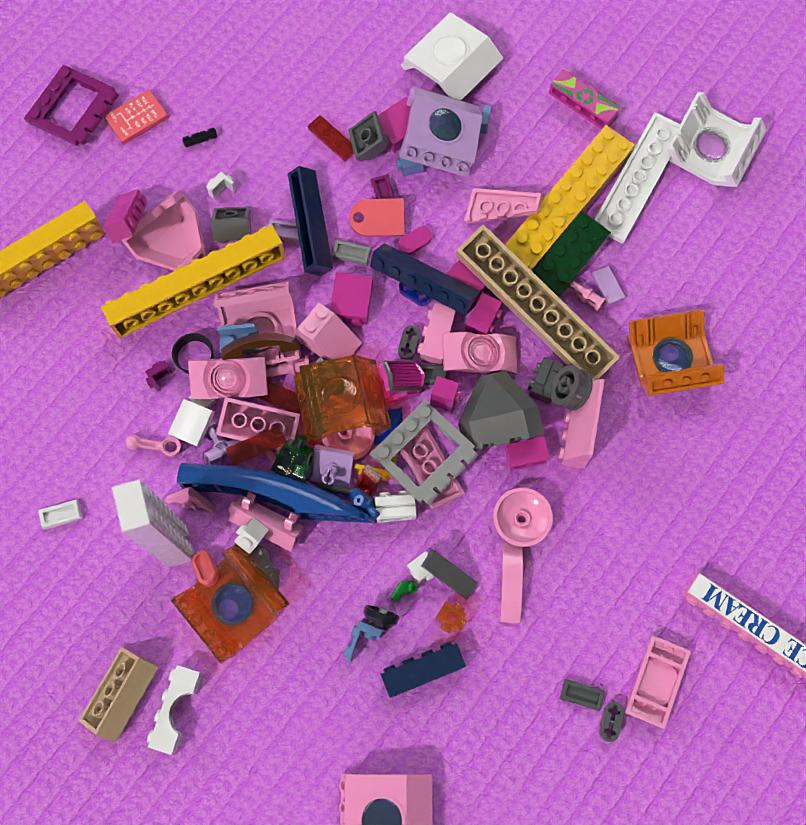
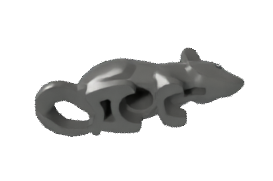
(262, 558)

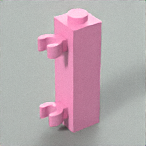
(281, 530)

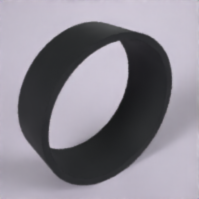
(186, 339)

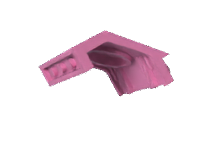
(269, 309)

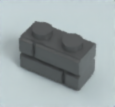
(541, 386)

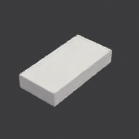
(60, 514)

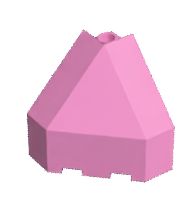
(168, 234)

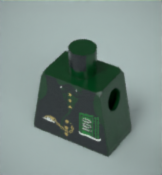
(295, 460)

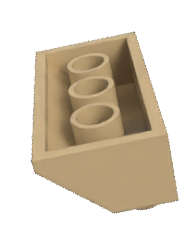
(118, 695)

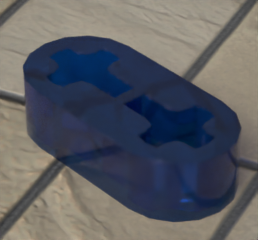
(413, 295)

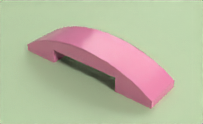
(511, 583)

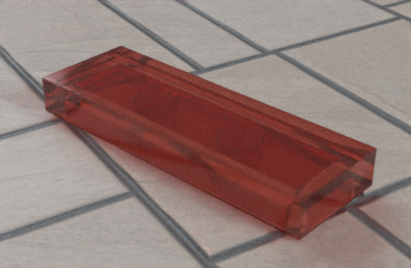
(331, 138)
(256, 445)

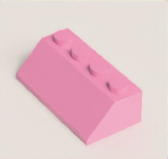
(244, 420)

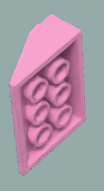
(581, 430)

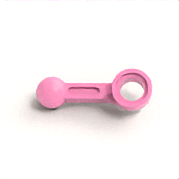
(134, 442)

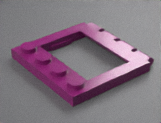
(89, 119)

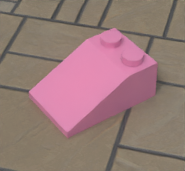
(327, 334)

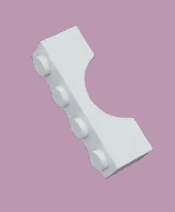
(165, 734)

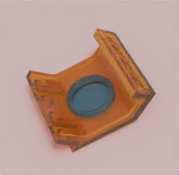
(234, 607)

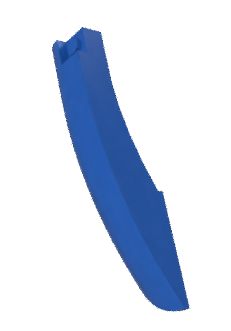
(292, 495)

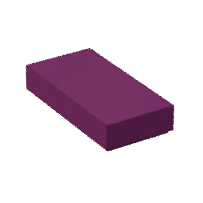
(382, 187)

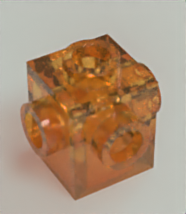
(451, 610)

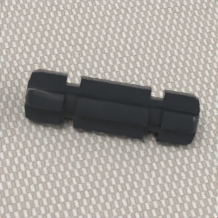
(199, 137)

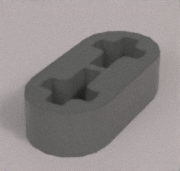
(412, 344)
(606, 720)

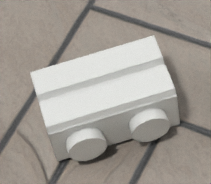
(395, 507)

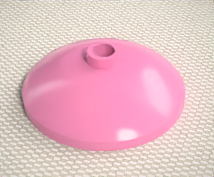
(353, 440)
(525, 504)

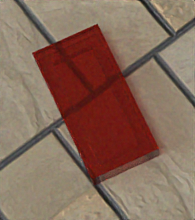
(368, 480)

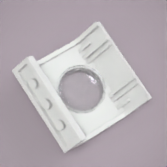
(714, 144)

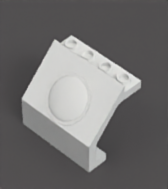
(454, 56)

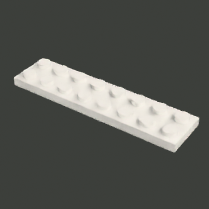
(637, 178)

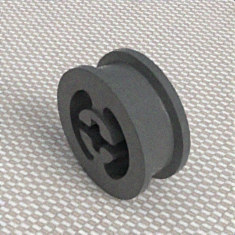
(571, 387)

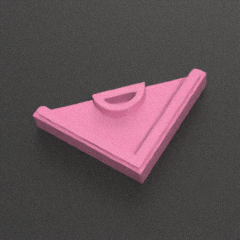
(190, 499)

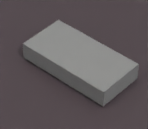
(351, 252)

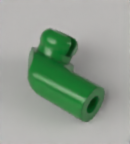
(403, 587)

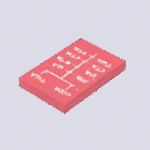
(136, 116)

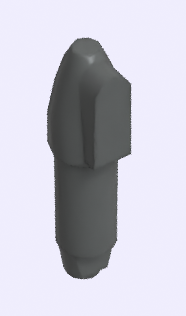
(335, 489)

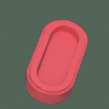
(205, 568)

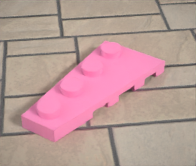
(500, 204)

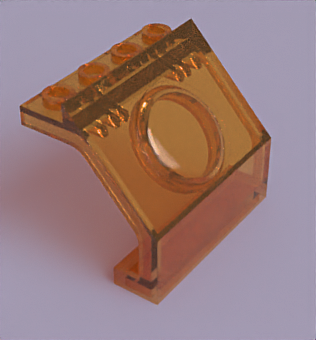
(341, 397)

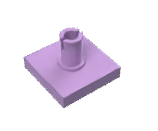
(332, 466)

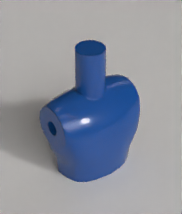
(363, 501)

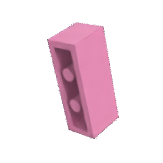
(440, 322)

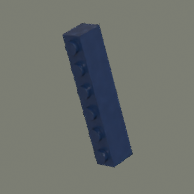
(310, 221)
(424, 279)

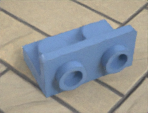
(232, 332)

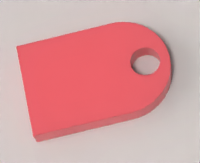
(381, 217)

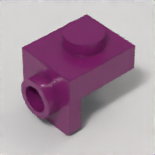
(158, 371)

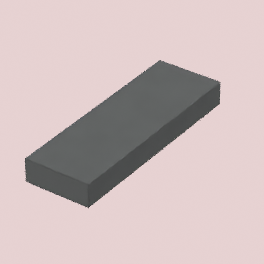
(449, 574)

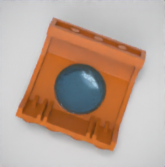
(673, 353)

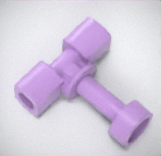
(215, 455)

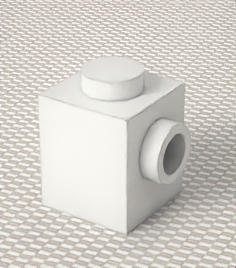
(250, 535)
(417, 571)

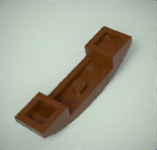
(259, 340)

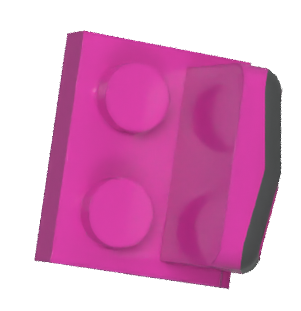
(400, 379)

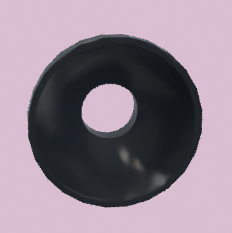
(380, 617)

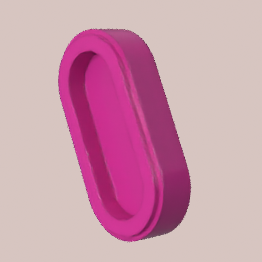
(415, 240)

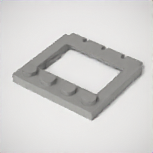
(404, 433)

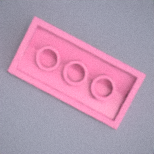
(423, 458)

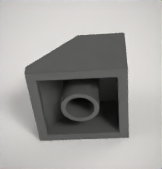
(230, 223)

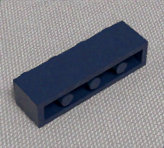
(422, 670)

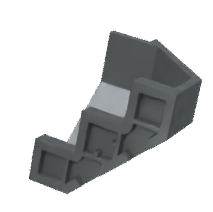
(499, 413)

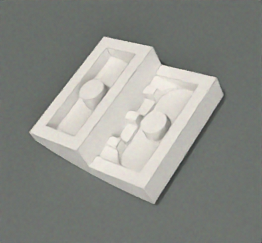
(191, 423)

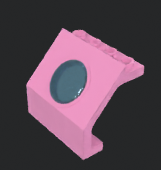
(386, 799)

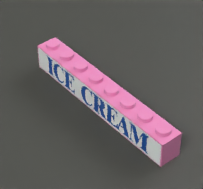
(747, 623)

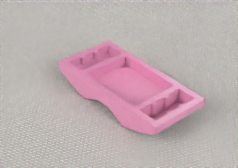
(479, 353)
(228, 377)
(657, 682)

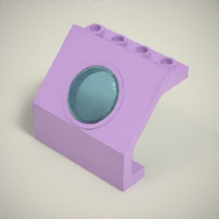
(441, 132)

